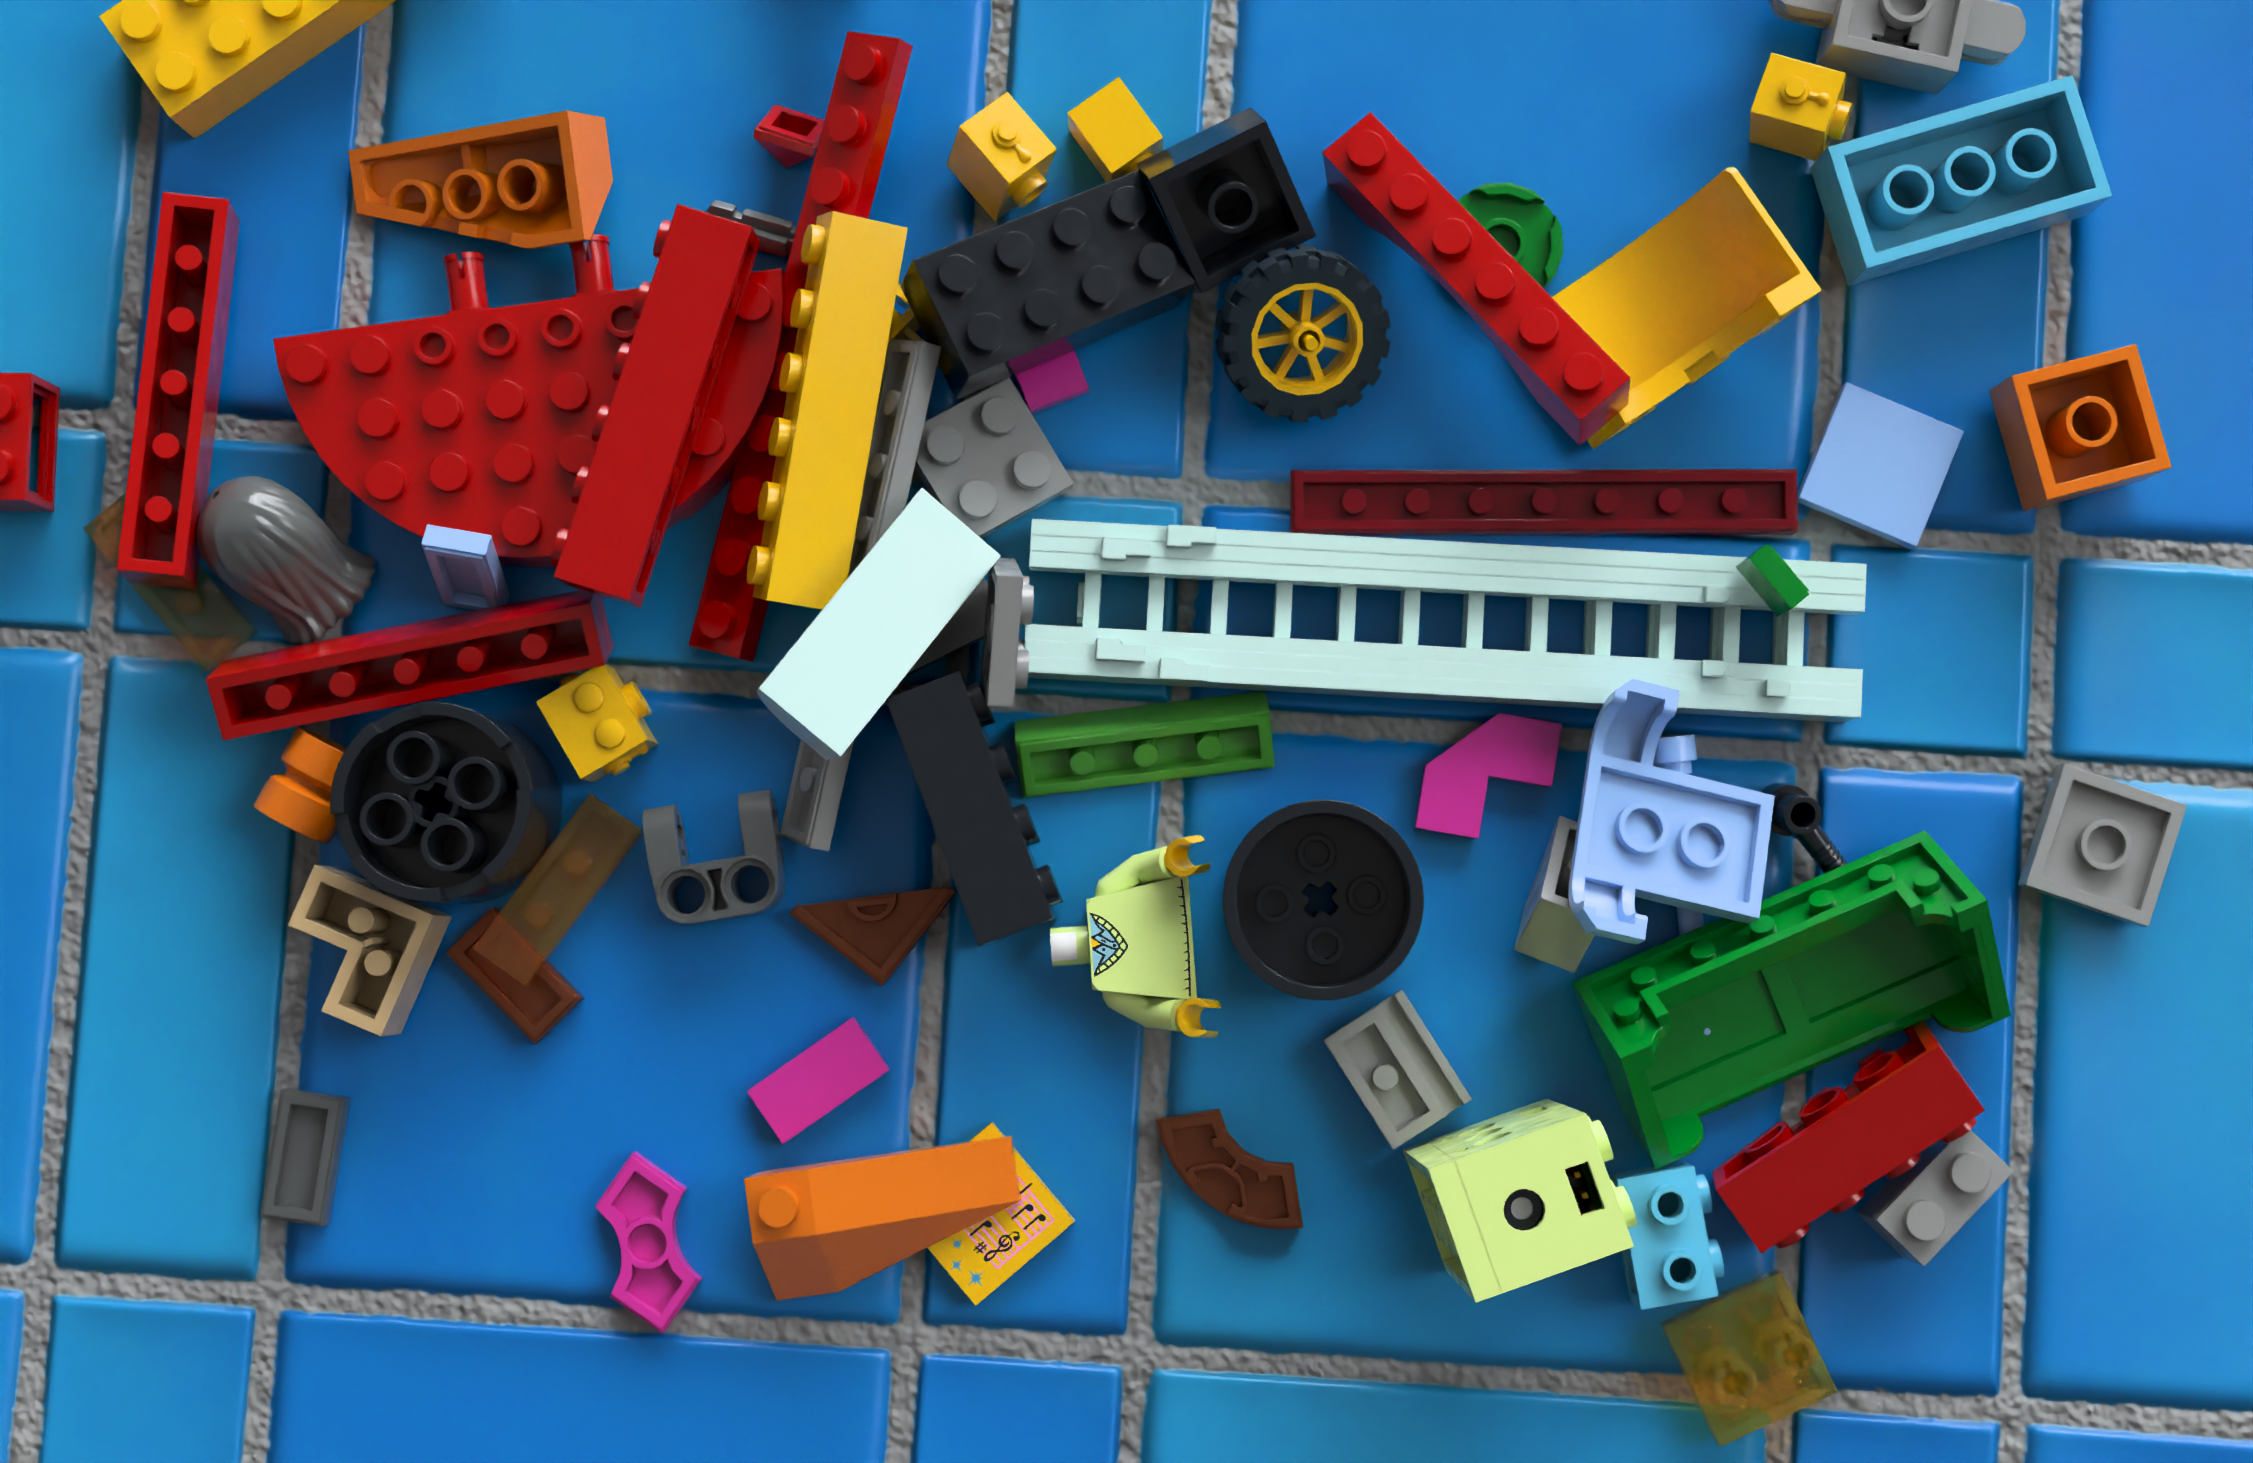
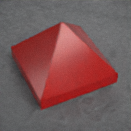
(789, 135)

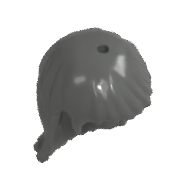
(281, 556)

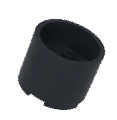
(500, 794)
(1374, 895)

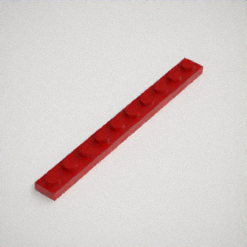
(842, 182)

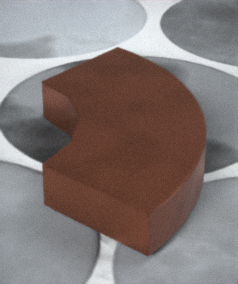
(1227, 1175)

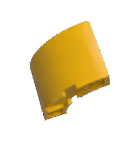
(1688, 294)

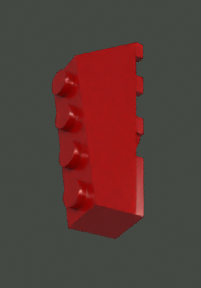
(1848, 1140)

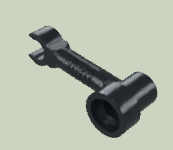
(1803, 825)

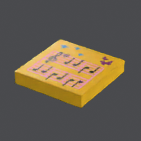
(1002, 1243)

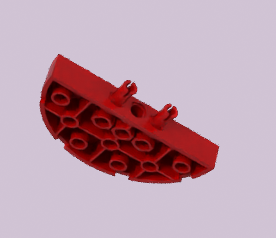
(495, 409)

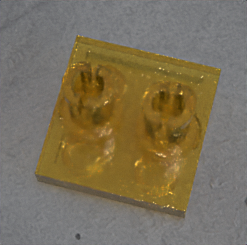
(1748, 1357)

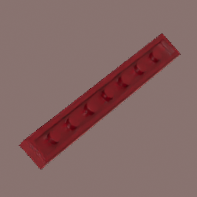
(1544, 502)

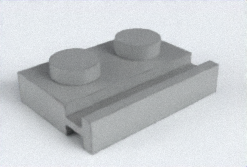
(1396, 1069)

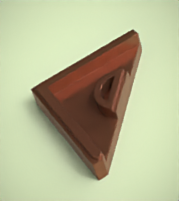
(875, 929)

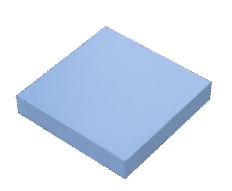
(1879, 465)

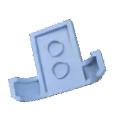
(1660, 829)

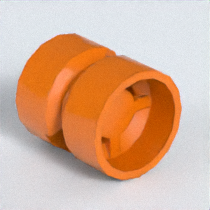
(303, 793)

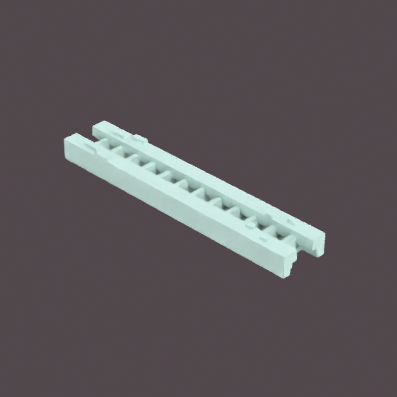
(1438, 672)

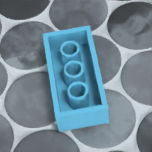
(1960, 180)

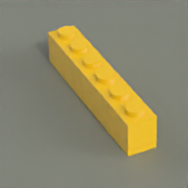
(827, 409)

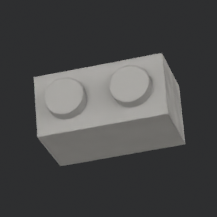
(1935, 1197)

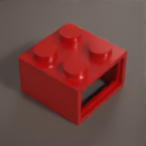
(16, 410)

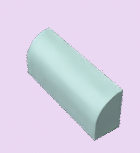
(876, 626)

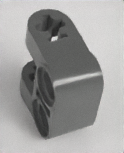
(670, 861)

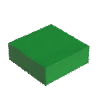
(1773, 579)

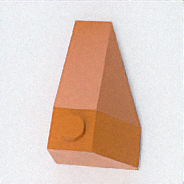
(501, 182)
(856, 1216)

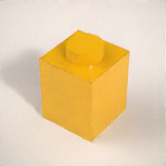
(1114, 131)

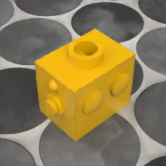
(1799, 107)
(1001, 157)
(598, 722)

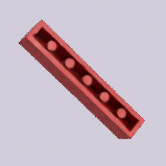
(178, 390)
(656, 405)
(410, 663)

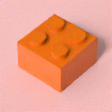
(2079, 427)

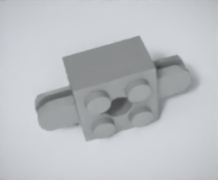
(1922, 49)

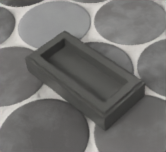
(305, 1157)

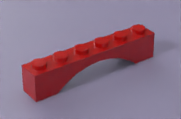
(1536, 336)

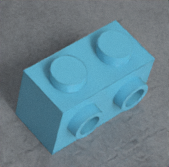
(1671, 1246)

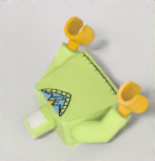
(1142, 941)

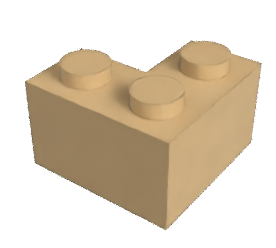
(386, 943)

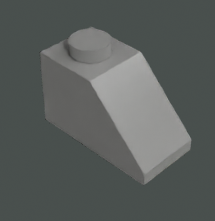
(1547, 923)

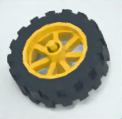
(1326, 387)

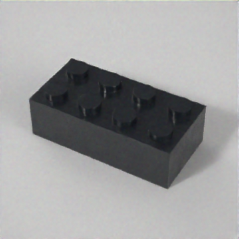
(1047, 283)
(972, 809)

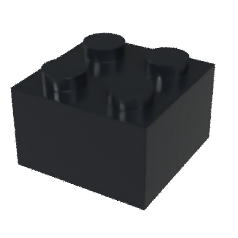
(1227, 198)

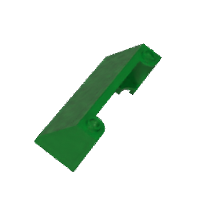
(1795, 989)

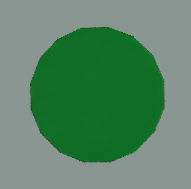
(1520, 225)

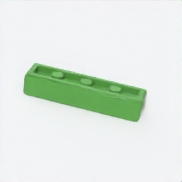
(1144, 744)

